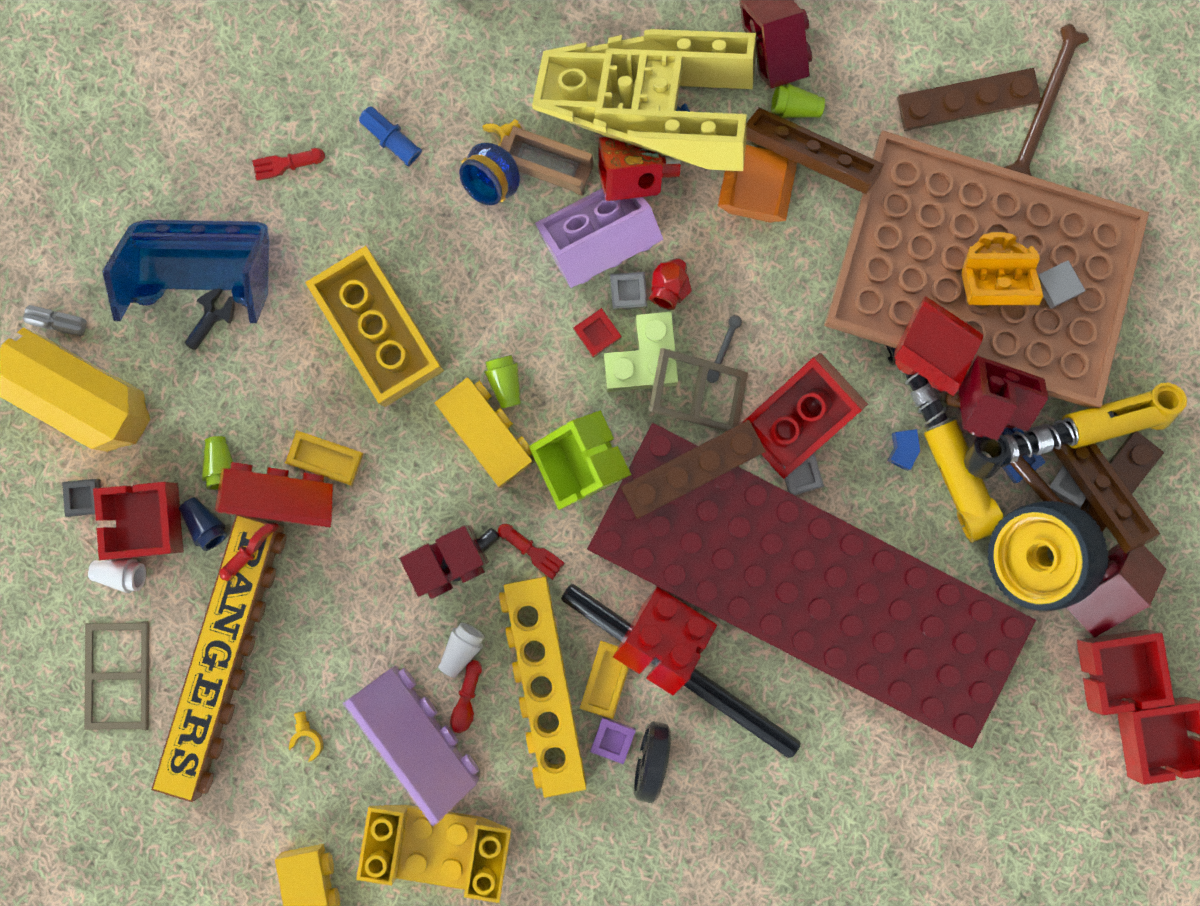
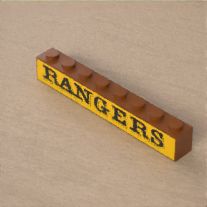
(217, 666)

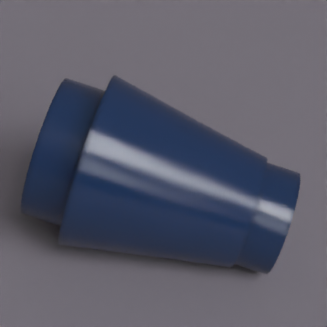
(202, 524)

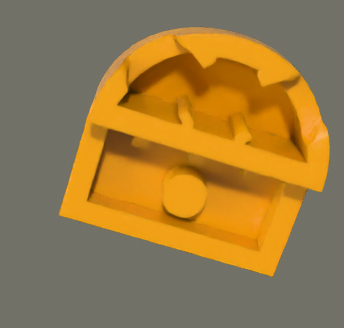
(1001, 272)

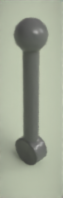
(734, 323)

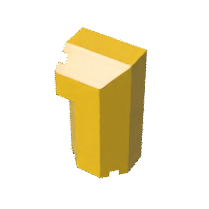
(71, 393)

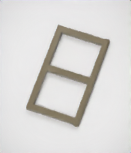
(703, 365)
(90, 676)

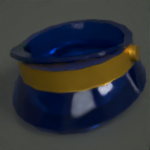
(489, 174)

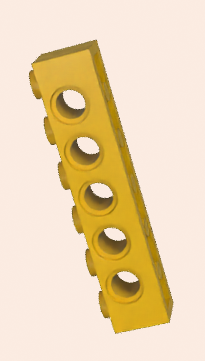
(569, 774)

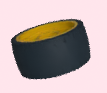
(1021, 560)

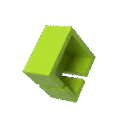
(579, 459)

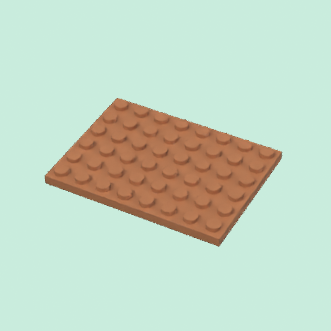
(916, 237)

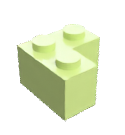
(638, 368)

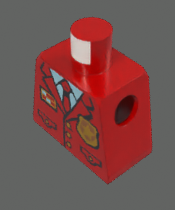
(631, 170)

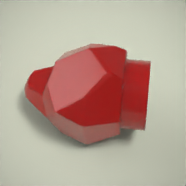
(670, 284)

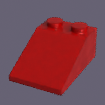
(804, 414)

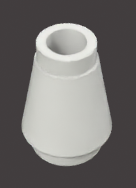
(118, 574)
(460, 649)

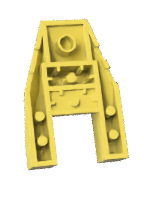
(633, 91)

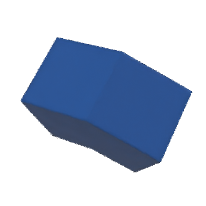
(905, 449)

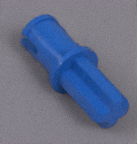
(390, 135)

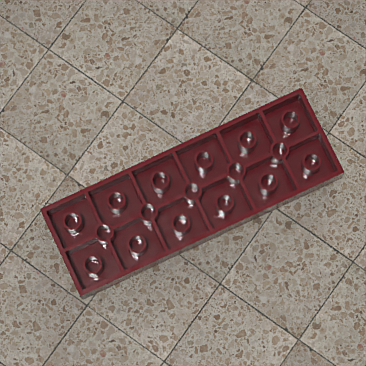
(820, 592)

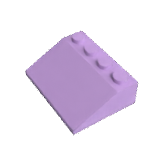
(414, 742)

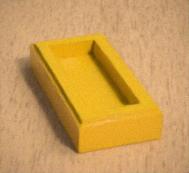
(324, 458)
(604, 682)

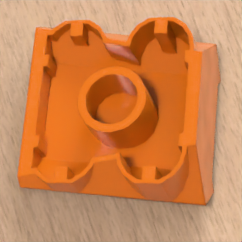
(761, 188)

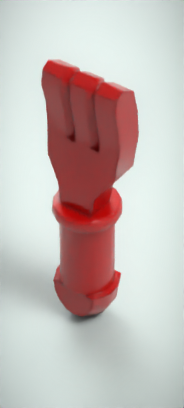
(275, 166)
(246, 554)
(540, 557)

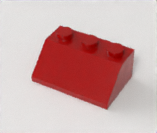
(275, 495)

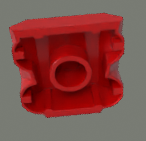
(937, 346)

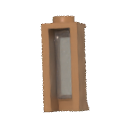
(549, 159)

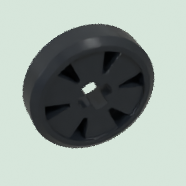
(653, 766)

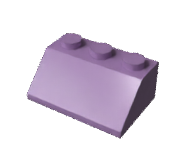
(598, 234)

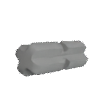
(54, 321)

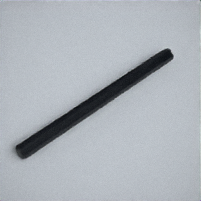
(697, 683)

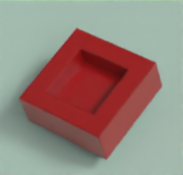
(597, 332)

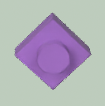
(612, 740)

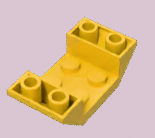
(453, 853)

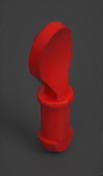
(463, 713)

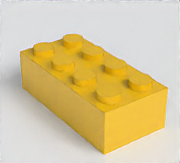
(374, 326)

